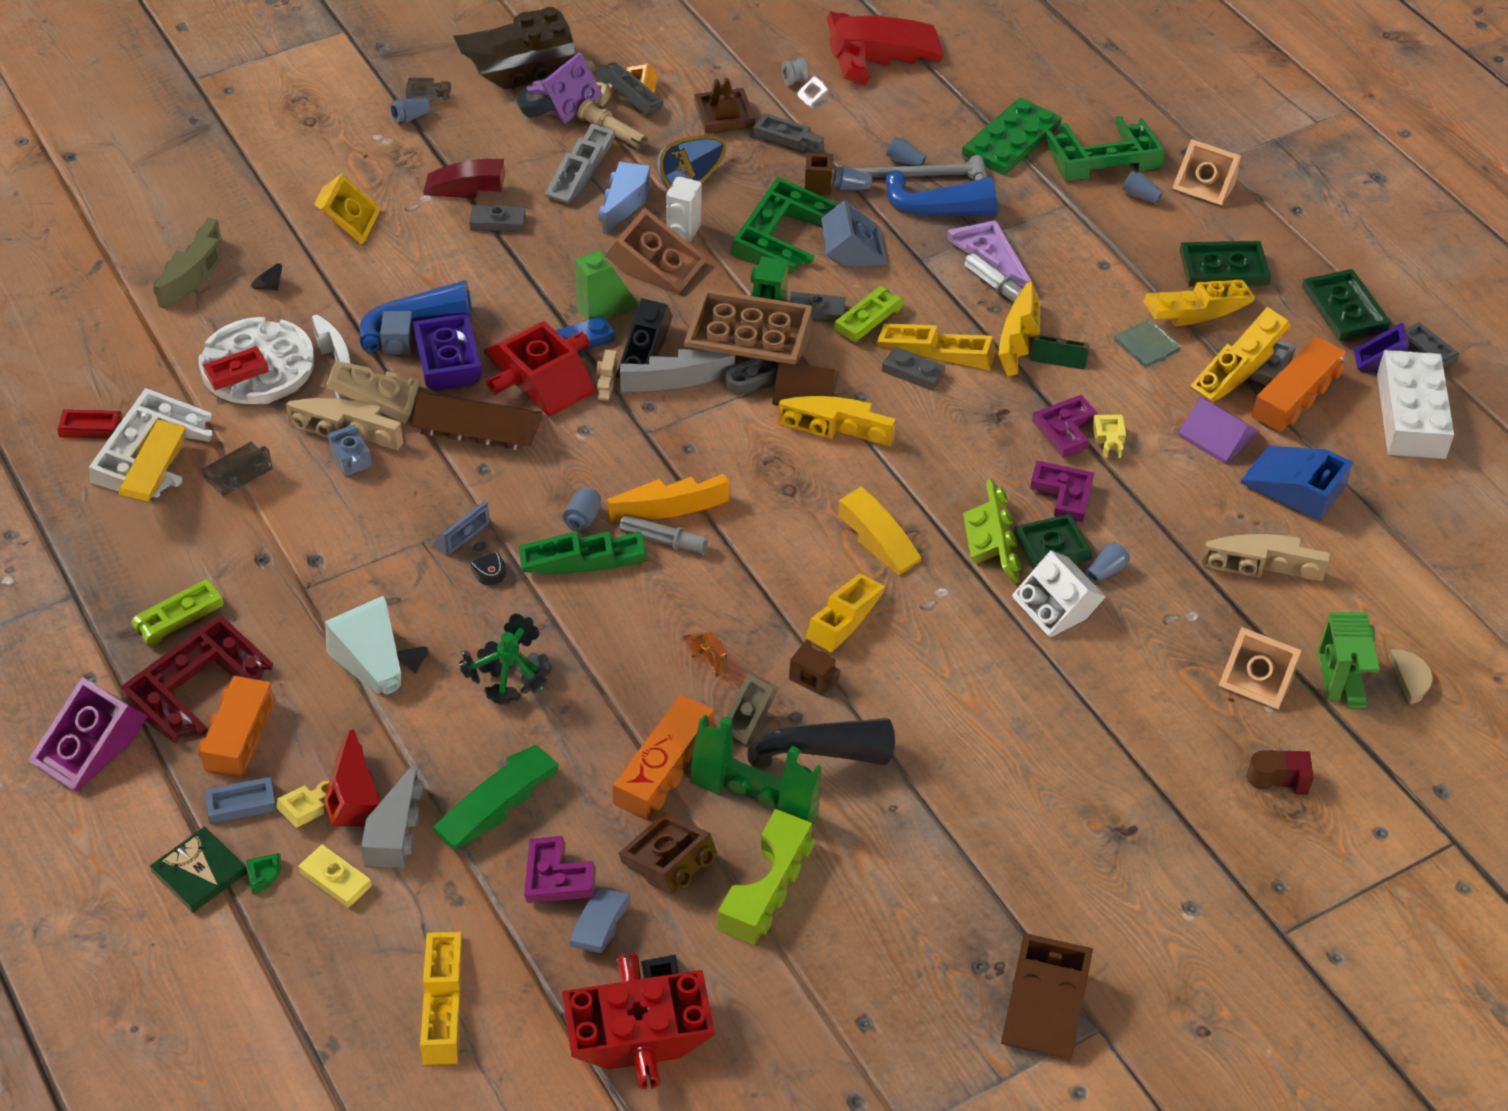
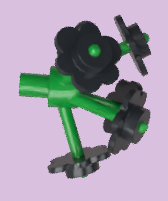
(499, 657)

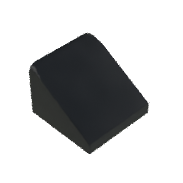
(659, 966)

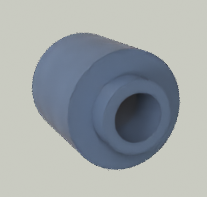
(582, 509)

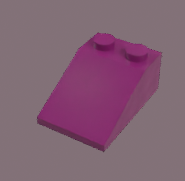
(86, 735)

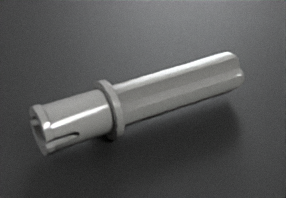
(1003, 284)
(667, 535)

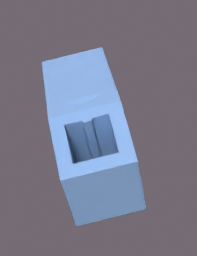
(627, 193)

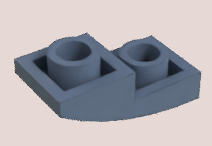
(598, 920)

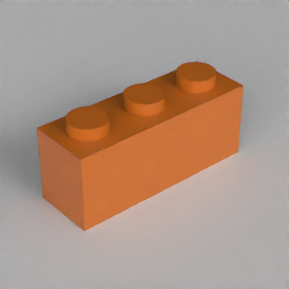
(236, 726)

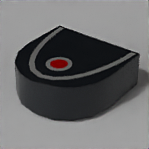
(489, 569)

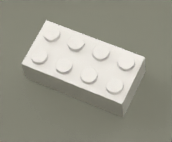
(1415, 404)

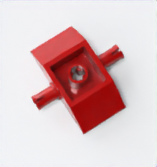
(542, 367)
(638, 1020)

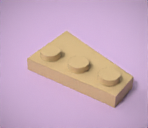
(390, 393)

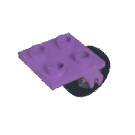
(561, 91)

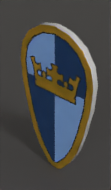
(690, 158)

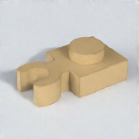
(606, 373)

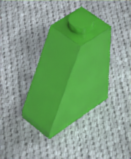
(600, 288)

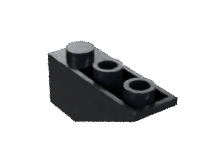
(647, 332)

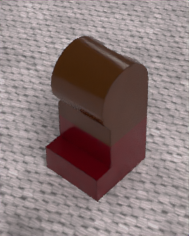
(1281, 770)

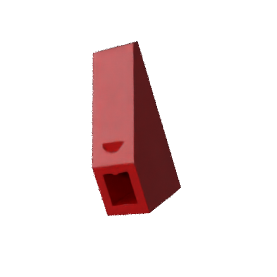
(350, 788)

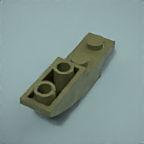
(190, 268)

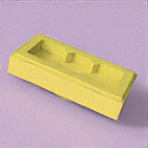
(335, 876)

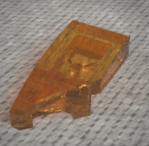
(710, 646)

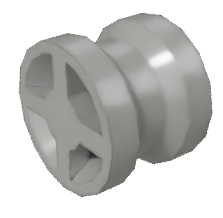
(794, 71)

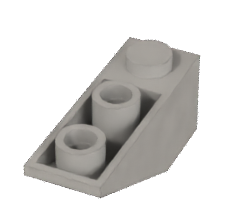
(389, 827)

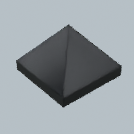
(269, 279)
(413, 657)

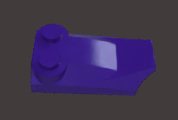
(447, 352)

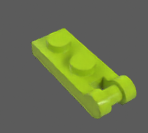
(868, 313)
(177, 612)

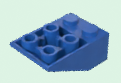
(1300, 477)

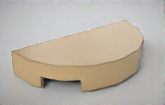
(1412, 674)

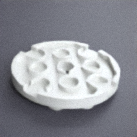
(282, 346)

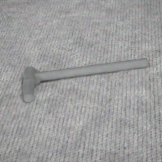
(973, 168)

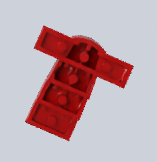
(879, 40)

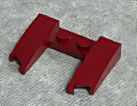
(153, 686)

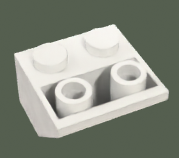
(1057, 594)

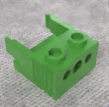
(1344, 654)

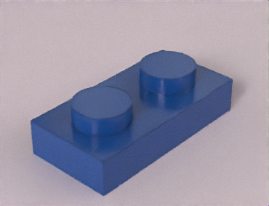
(597, 330)

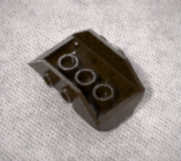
(522, 50)

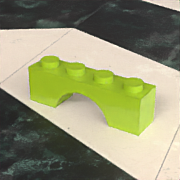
(749, 908)

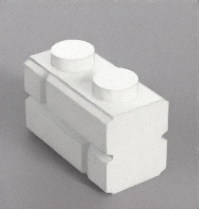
(684, 207)

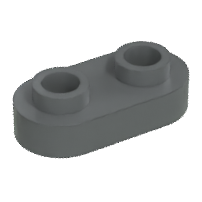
(750, 375)

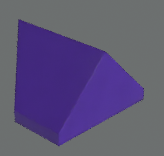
(1370, 354)

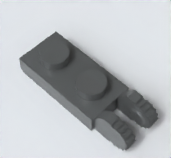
(630, 88)

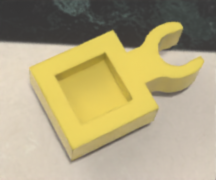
(1111, 432)
(302, 804)

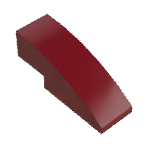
(466, 178)

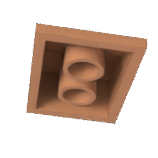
(656, 254)

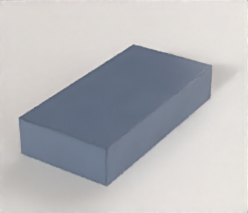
(240, 800)

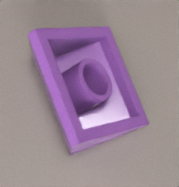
(1216, 431)

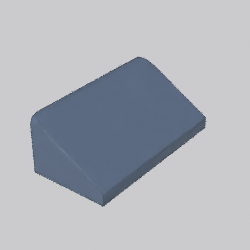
(463, 529)

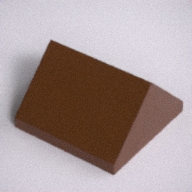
(803, 381)

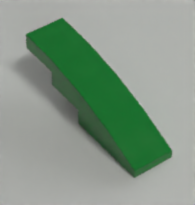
(575, 554)
(492, 799)

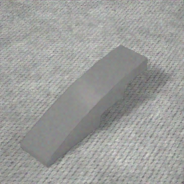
(580, 164)
(667, 373)

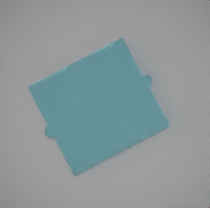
(1147, 343)

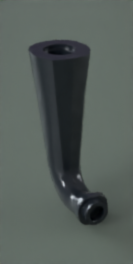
(853, 740)

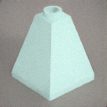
(365, 645)

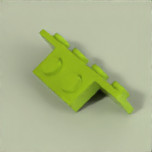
(990, 532)

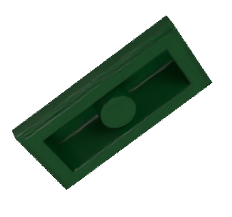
(1059, 352)

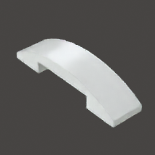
(330, 341)

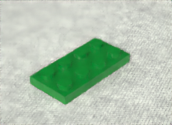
(1012, 135)

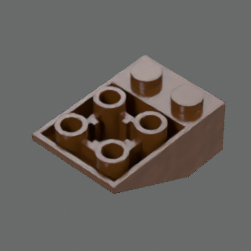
(1047, 996)

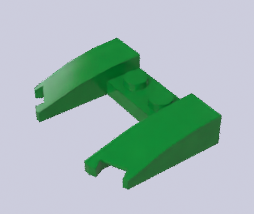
(1138, 147)
(779, 201)
(715, 768)

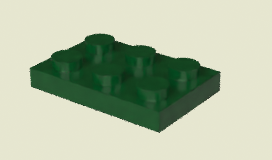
(1225, 262)
(1346, 304)

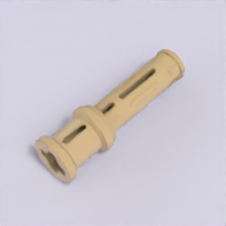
(603, 117)

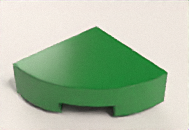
(263, 871)

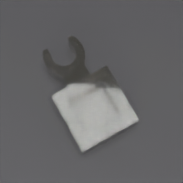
(426, 88)

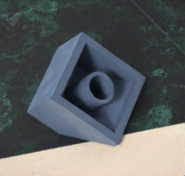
(852, 237)

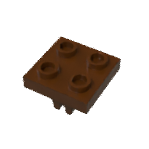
(724, 108)

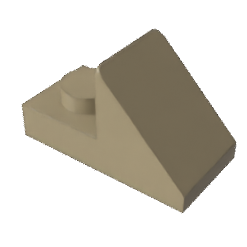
(751, 708)

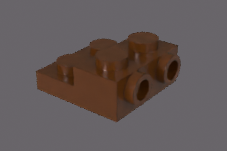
(669, 852)

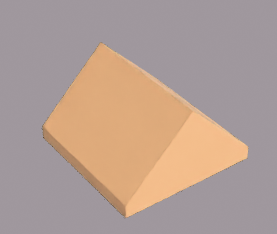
(1207, 172)
(1260, 668)

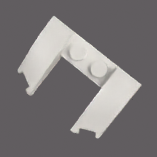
(125, 443)

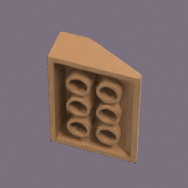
(750, 326)

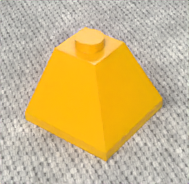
(348, 207)

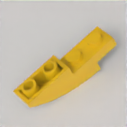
(1202, 304)
(1244, 358)
(835, 414)

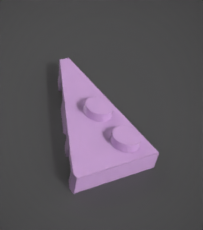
(992, 246)

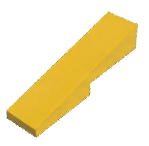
(925, 341)
(152, 462)
(441, 998)

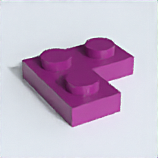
(1061, 423)
(1068, 483)
(552, 879)

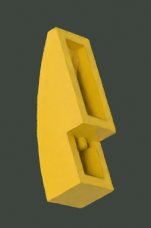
(878, 530)
(844, 612)

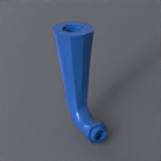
(965, 199)
(434, 303)

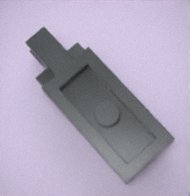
(788, 134)

